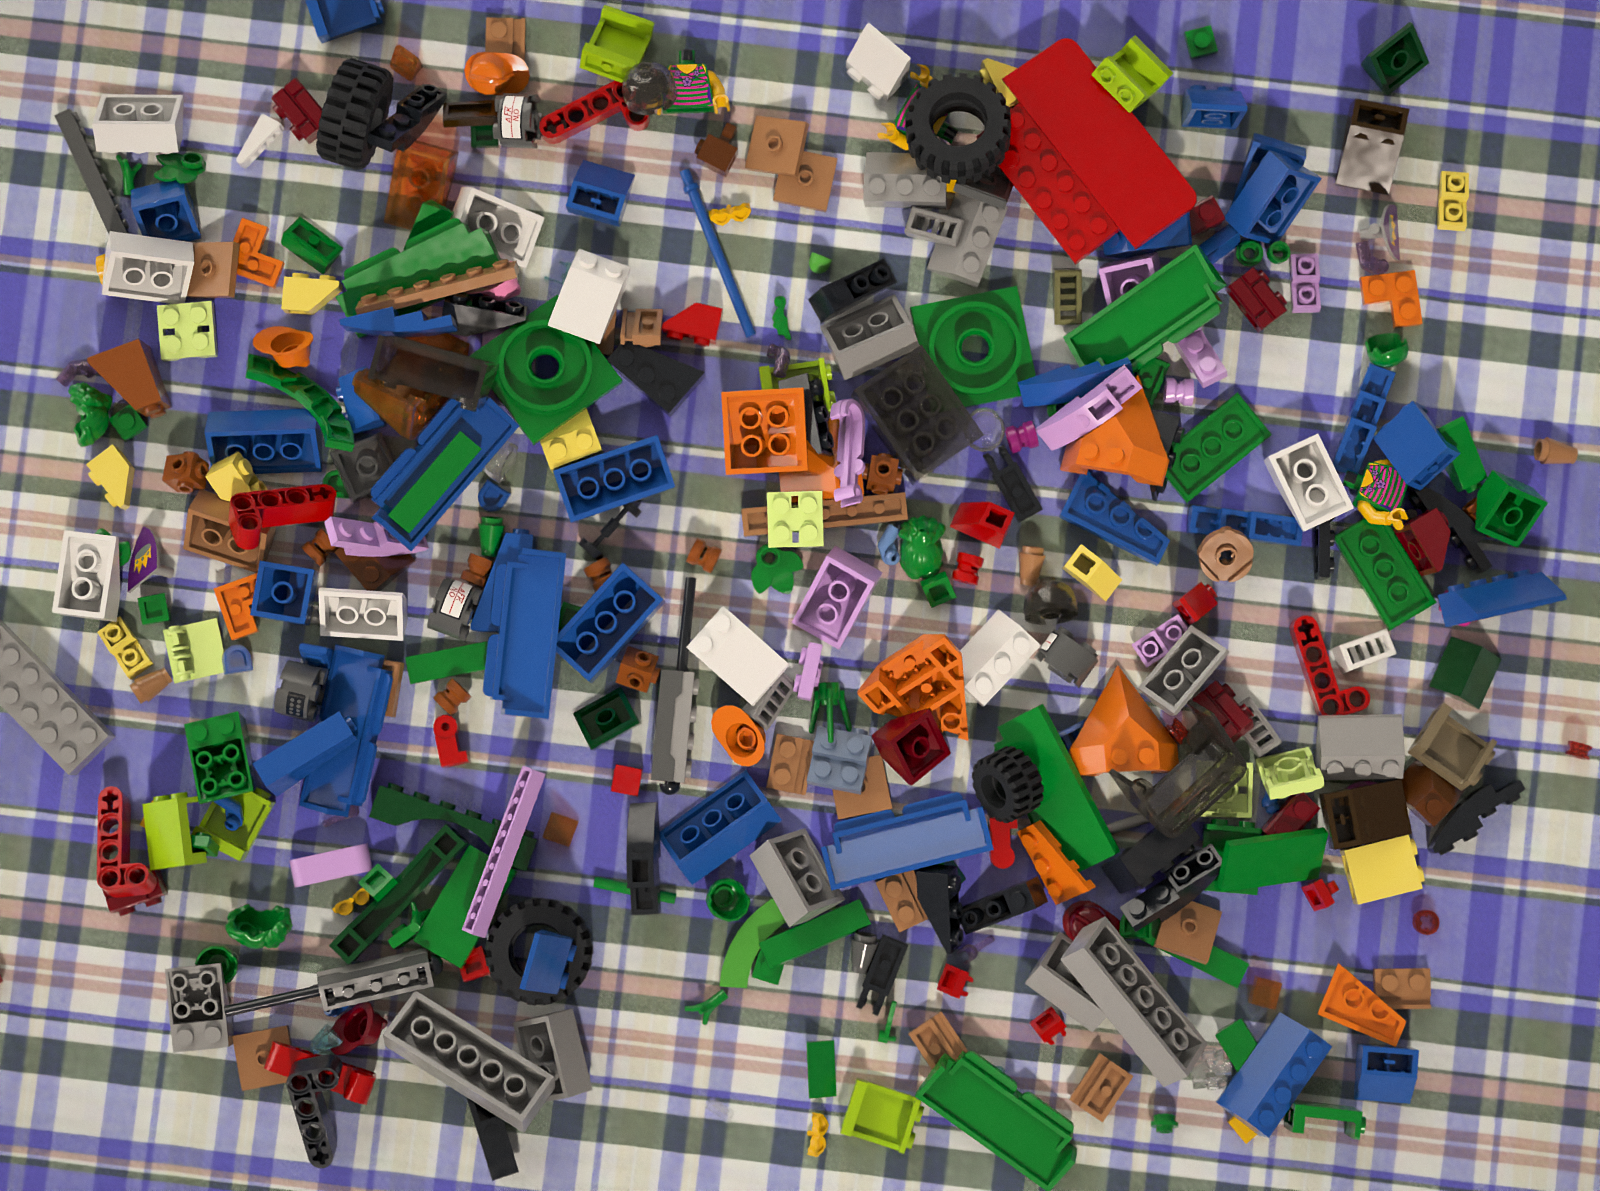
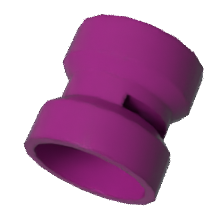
(1021, 437)

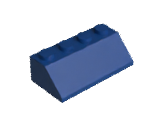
(267, 438)
(614, 478)
(1497, 598)
(607, 622)
(719, 827)
(1274, 1075)

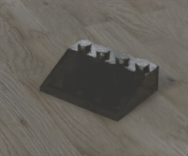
(917, 414)

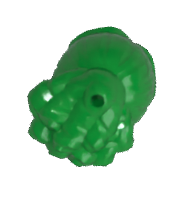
(94, 413)
(921, 547)
(259, 928)

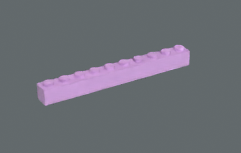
(503, 852)

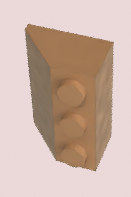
(211, 535)

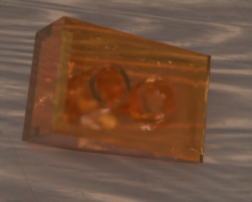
(418, 176)

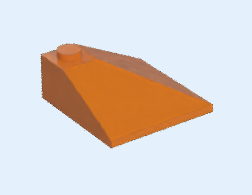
(764, 431)
(820, 473)

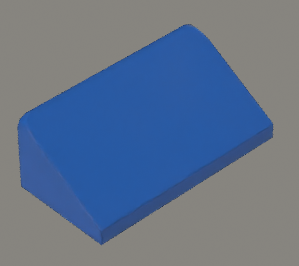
(1220, 243)

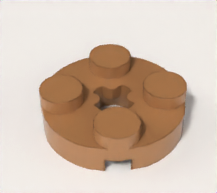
(1224, 540)

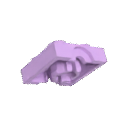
(811, 672)

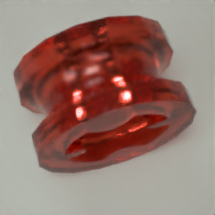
(1177, 731)
(1578, 750)
(1434, 922)

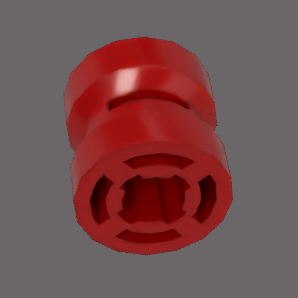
(967, 568)

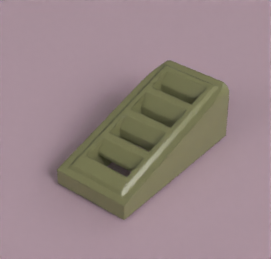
(1077, 295)

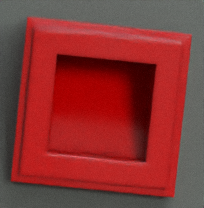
(626, 780)

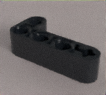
(315, 1113)

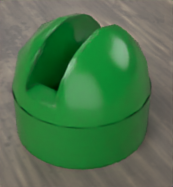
(1278, 247)

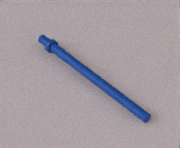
(691, 188)

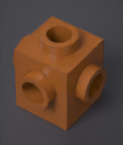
(185, 472)
(882, 483)
(638, 669)

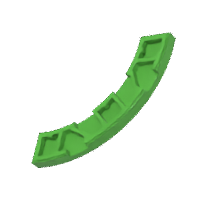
(745, 944)

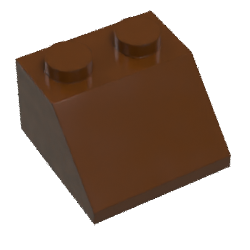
(375, 572)

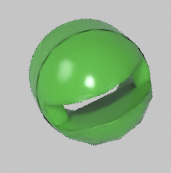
(819, 263)

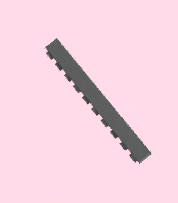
(90, 171)

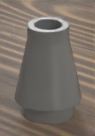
(863, 949)

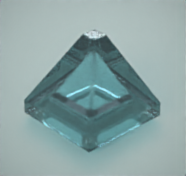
(324, 1040)

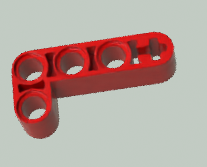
(591, 115)
(277, 507)
(1322, 666)
(118, 840)
(354, 1082)

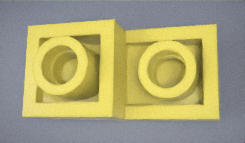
(1453, 201)
(125, 648)

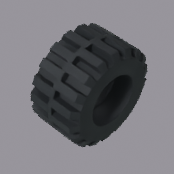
(1007, 784)

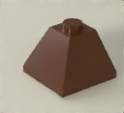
(1428, 793)

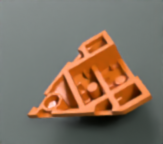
(1122, 445)
(918, 678)
(1123, 734)

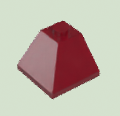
(1426, 540)
(911, 744)

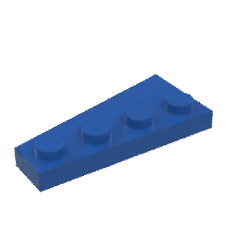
(1107, 517)

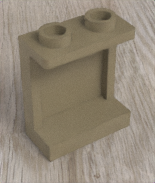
(1451, 749)

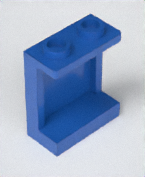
(343, 17)
(1415, 446)

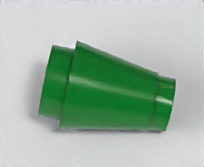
(490, 535)

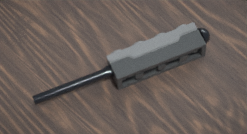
(676, 709)
(358, 982)

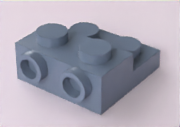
(842, 762)

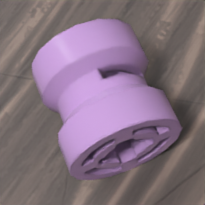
(1181, 391)

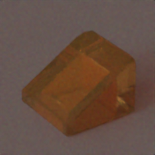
(405, 63)
(560, 829)
(1265, 993)

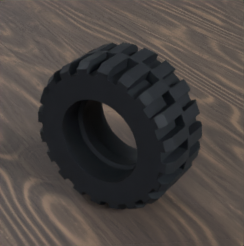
(958, 95)
(353, 108)
(527, 914)

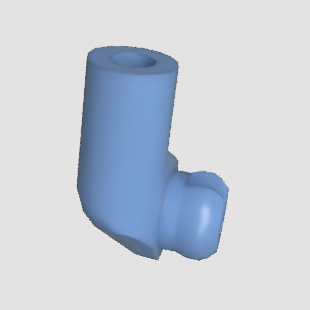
(887, 546)

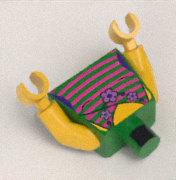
(697, 87)
(897, 130)
(1378, 493)

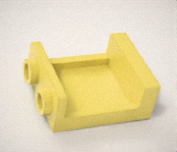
(1382, 869)

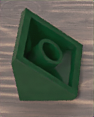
(1396, 60)
(1465, 672)
(606, 718)

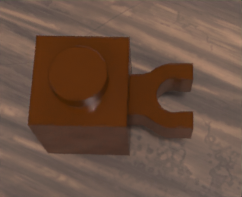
(716, 152)

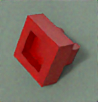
(1320, 893)
(953, 981)
(1048, 1025)

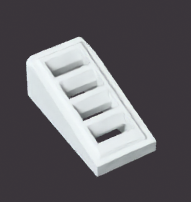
(261, 137)
(1348, 659)

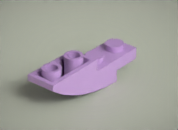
(1201, 358)
(1090, 411)
(366, 539)

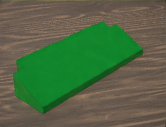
(428, 257)
(1150, 314)
(1066, 804)
(1000, 1117)

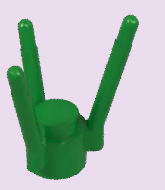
(829, 694)

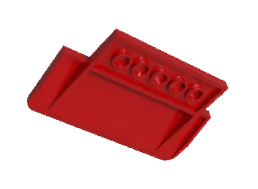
(1086, 158)

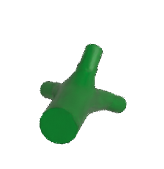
(128, 174)
(417, 917)
(708, 1006)

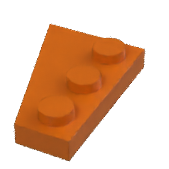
(1054, 868)
(1360, 1009)

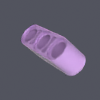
(331, 865)

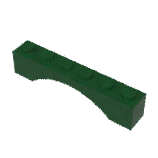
(398, 808)
(411, 882)

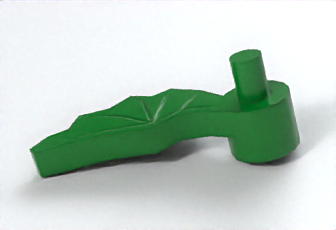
(780, 319)
(884, 1035)

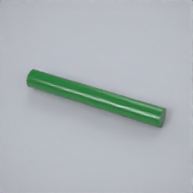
(621, 887)

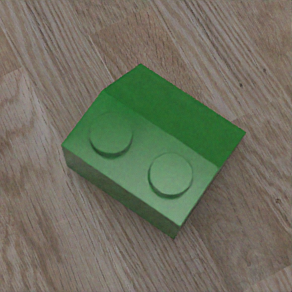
(1507, 508)

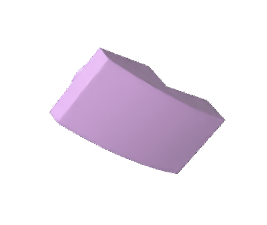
(1305, 283)
(1160, 640)

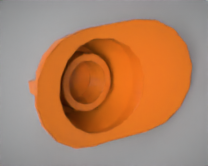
(496, 73)
(286, 345)
(739, 735)

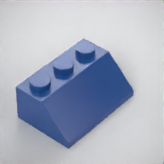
(1271, 198)

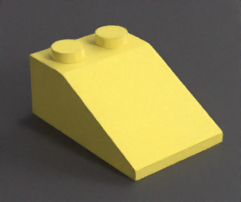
(572, 442)

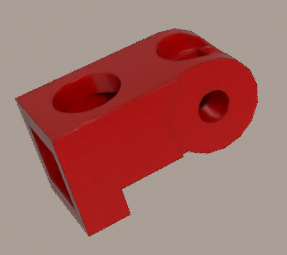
(446, 736)
(1002, 855)

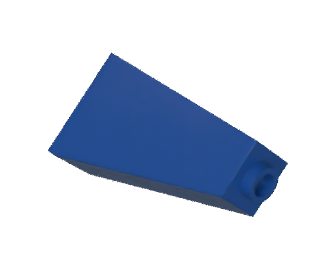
(508, 552)
(305, 753)

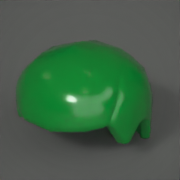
(1386, 349)
(727, 899)
(220, 954)

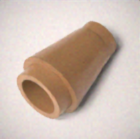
(1554, 452)
(1030, 563)
(150, 685)

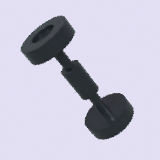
(607, 530)

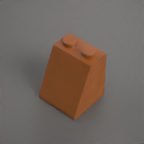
(134, 376)

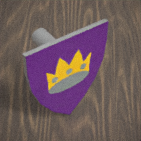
(1388, 230)
(146, 560)

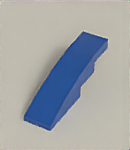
(388, 322)
(1065, 384)
(1363, 419)
(1255, 525)

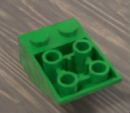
(220, 756)

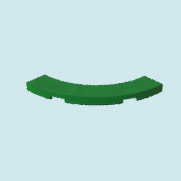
(323, 407)

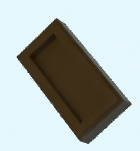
(469, 113)

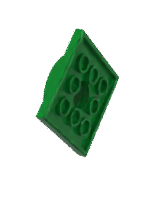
(995, 318)
(540, 403)

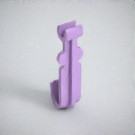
(849, 451)

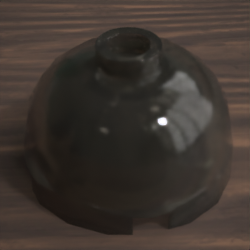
(648, 88)
(1050, 601)

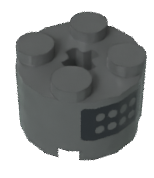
(300, 690)

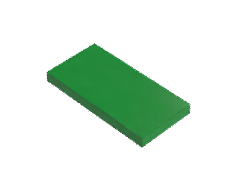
(1215, 447)
(1384, 572)
(1272, 859)
(444, 924)

